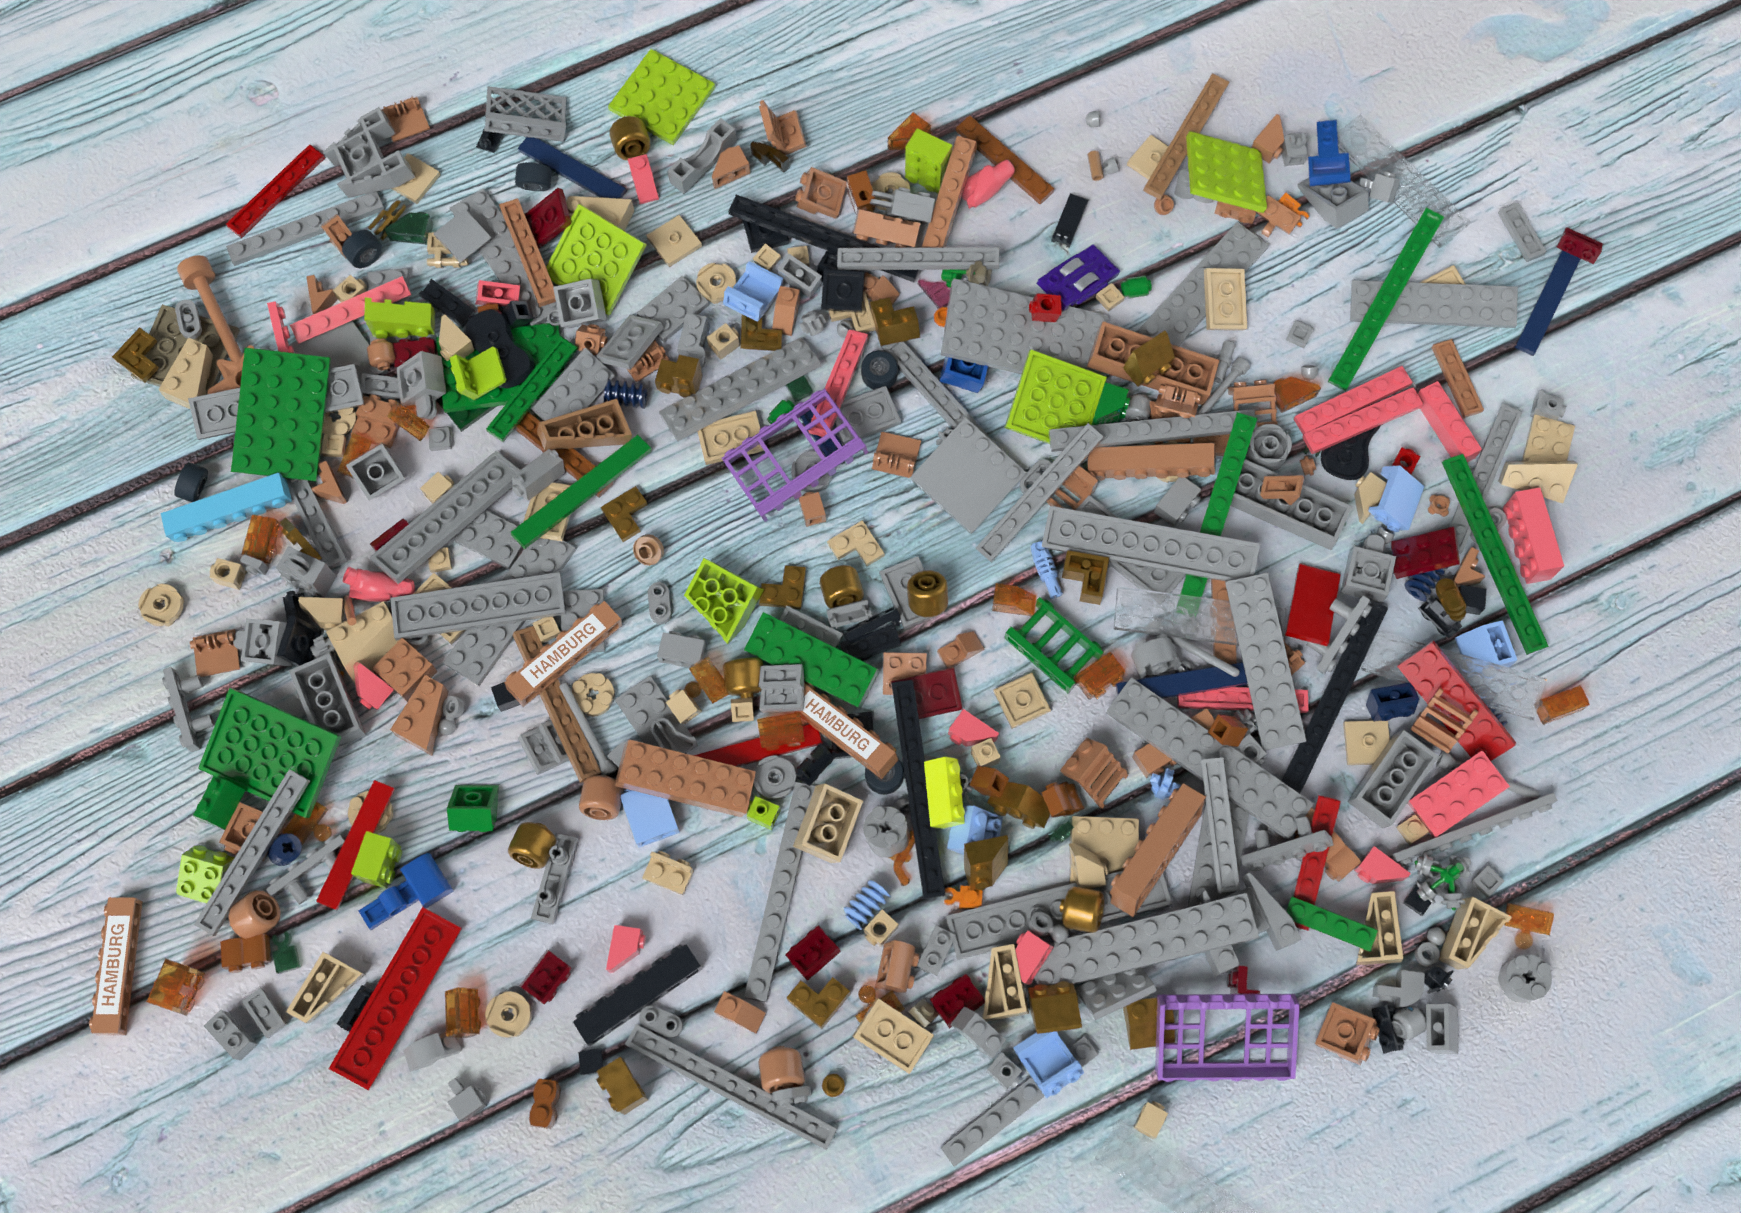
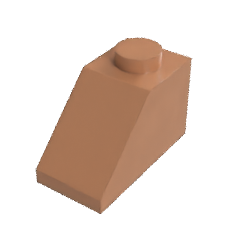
(1270, 140)
(730, 167)
(786, 310)
(739, 1012)

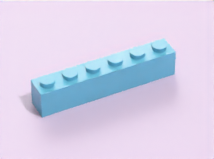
(226, 507)

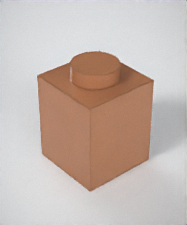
(812, 508)

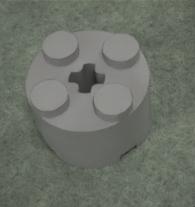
(1269, 447)
(1155, 657)
(895, 827)
(1536, 972)

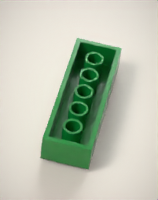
(822, 663)

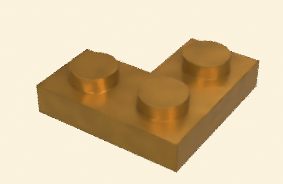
(756, 338)
(133, 352)
(620, 510)
(295, 536)
(788, 593)

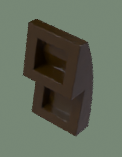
(767, 153)

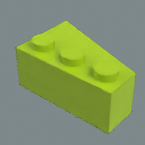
(399, 320)

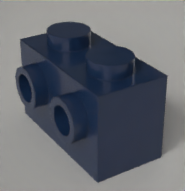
(1392, 702)

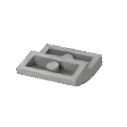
(462, 236)
(781, 688)
(543, 747)

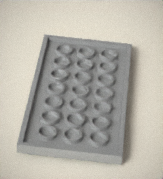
(998, 330)

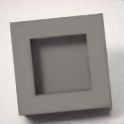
(1299, 334)
(439, 439)
(254, 565)
(1487, 881)

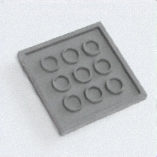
(343, 345)
(968, 475)

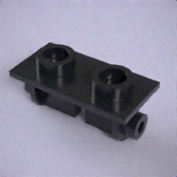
(489, 140)
(292, 606)
(1432, 611)
(810, 770)
(1437, 979)
(354, 1008)
(1388, 1039)

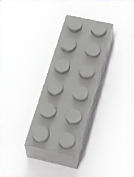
(1310, 516)

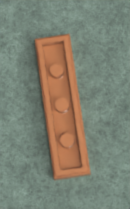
(1457, 378)

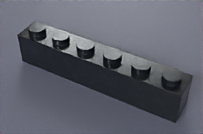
(641, 992)

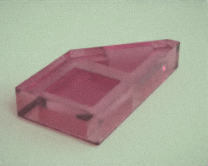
(937, 292)

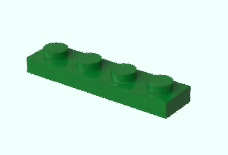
(1332, 924)

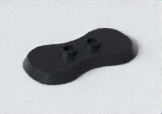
(493, 329)
(1348, 458)

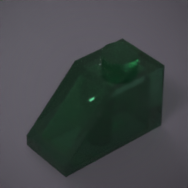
(411, 228)

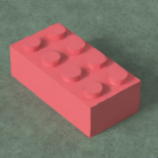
(1533, 536)
(1458, 794)

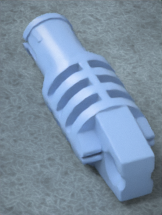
(1046, 569)

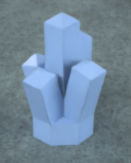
(1163, 785)

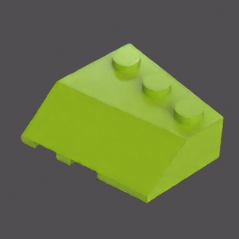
(722, 598)

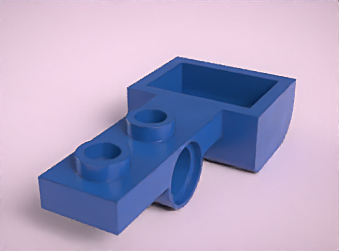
(1329, 165)
(423, 884)

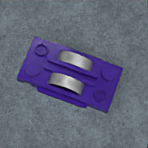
(1079, 277)

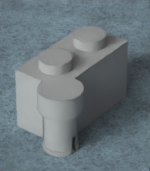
(693, 337)

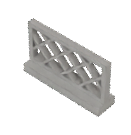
(524, 124)

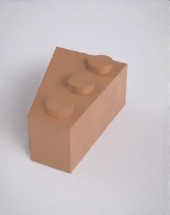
(885, 229)
(422, 715)

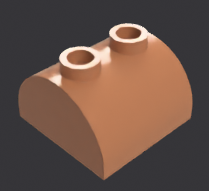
(896, 967)

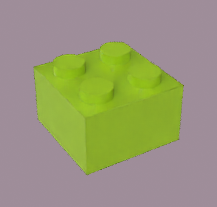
(377, 860)

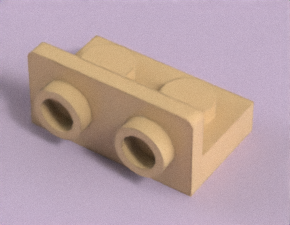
(668, 872)

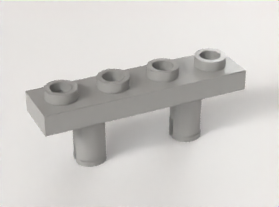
(1351, 627)
(178, 701)
(1295, 848)
(296, 871)
(554, 879)

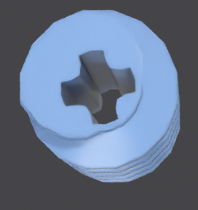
(865, 904)

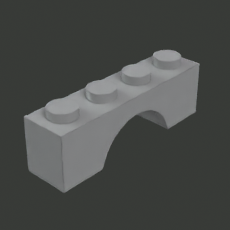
(690, 170)

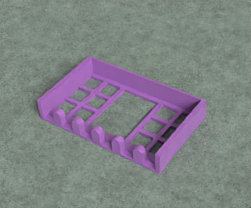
(810, 476)
(1227, 1070)

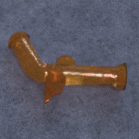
(900, 858)

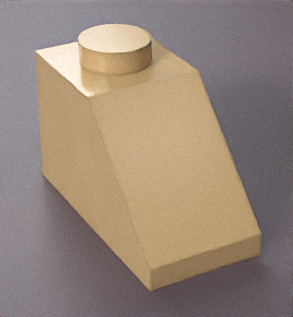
(453, 340)
(1368, 495)
(324, 611)
(1087, 868)

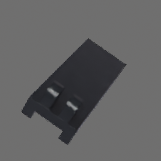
(1070, 220)
(447, 303)
(874, 622)
(872, 643)

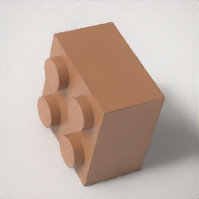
(403, 668)

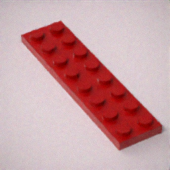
(395, 999)

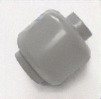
(1138, 408)
(1409, 1022)

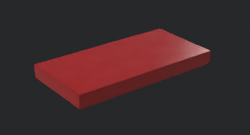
(1311, 603)

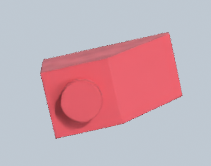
(643, 179)
(496, 293)
(370, 687)
(970, 730)
(1380, 868)
(624, 946)
(1031, 955)

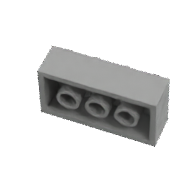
(327, 698)
(1393, 779)

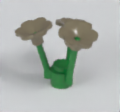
(976, 274)

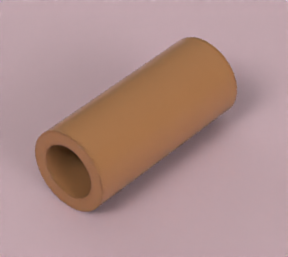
(1095, 165)

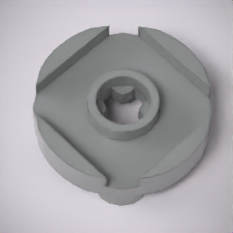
(803, 463)
(785, 784)

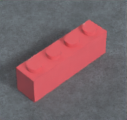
(1448, 422)

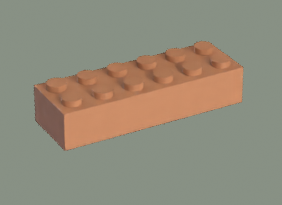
(1188, 371)
(685, 778)
(1157, 849)

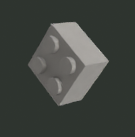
(579, 303)
(375, 471)

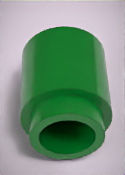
(1136, 287)
(782, 407)

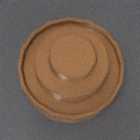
(648, 549)

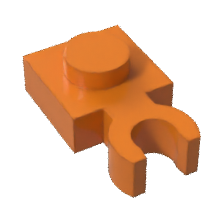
(1293, 205)
(966, 898)

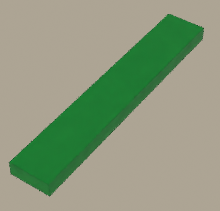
(531, 389)

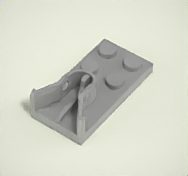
(653, 719)

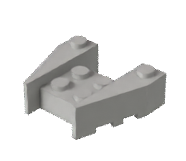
(362, 160)
(1268, 917)

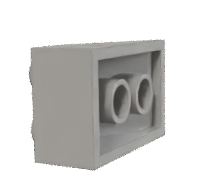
(1336, 202)

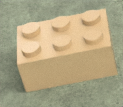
(828, 823)

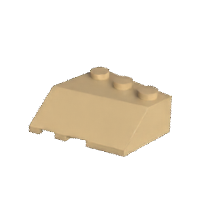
(366, 640)
(1106, 837)

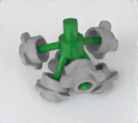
(1450, 890)

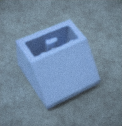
(1489, 644)
(978, 826)

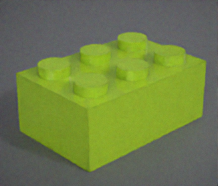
(926, 160)

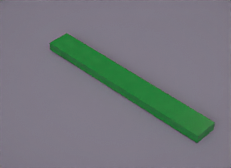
(580, 491)

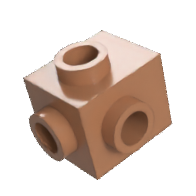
(591, 338)

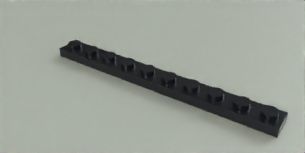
(802, 230)
(1333, 698)
(914, 770)

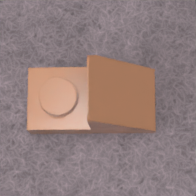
(336, 231)
(879, 288)
(319, 298)
(1282, 487)
(329, 488)
(1465, 574)
(961, 649)

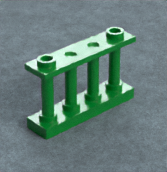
(1049, 665)

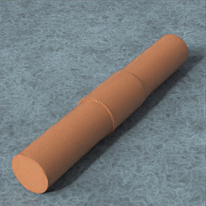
(349, 610)

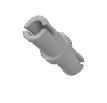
(1224, 360)

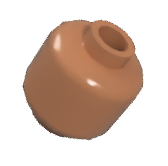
(381, 354)

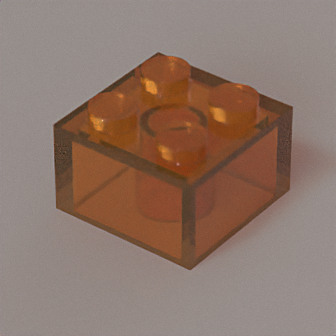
(176, 987)

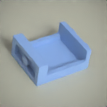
(753, 292)
(1398, 499)
(648, 817)
(1048, 1062)

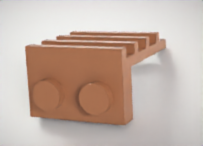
(783, 131)
(1257, 392)
(1081, 484)
(1435, 732)
(1088, 764)

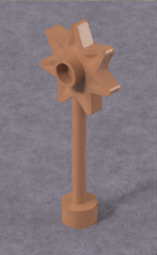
(197, 275)

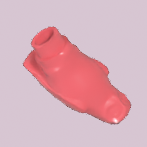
(986, 183)
(375, 585)

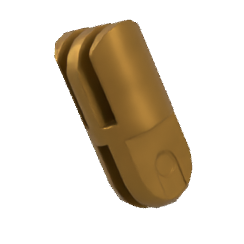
(388, 218)
(1451, 599)

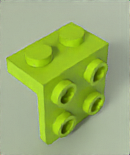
(478, 374)
(201, 872)

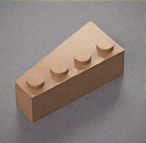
(587, 427)

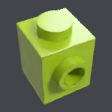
(763, 812)

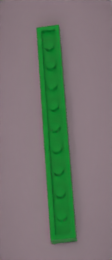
(1385, 299)
(1223, 490)
(1495, 554)

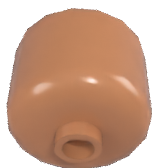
(600, 798)
(254, 914)
(781, 1069)

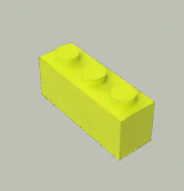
(944, 792)

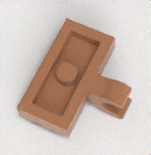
(1278, 216)

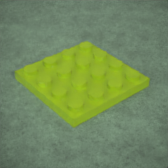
(662, 96)
(1226, 172)
(595, 251)
(1053, 397)

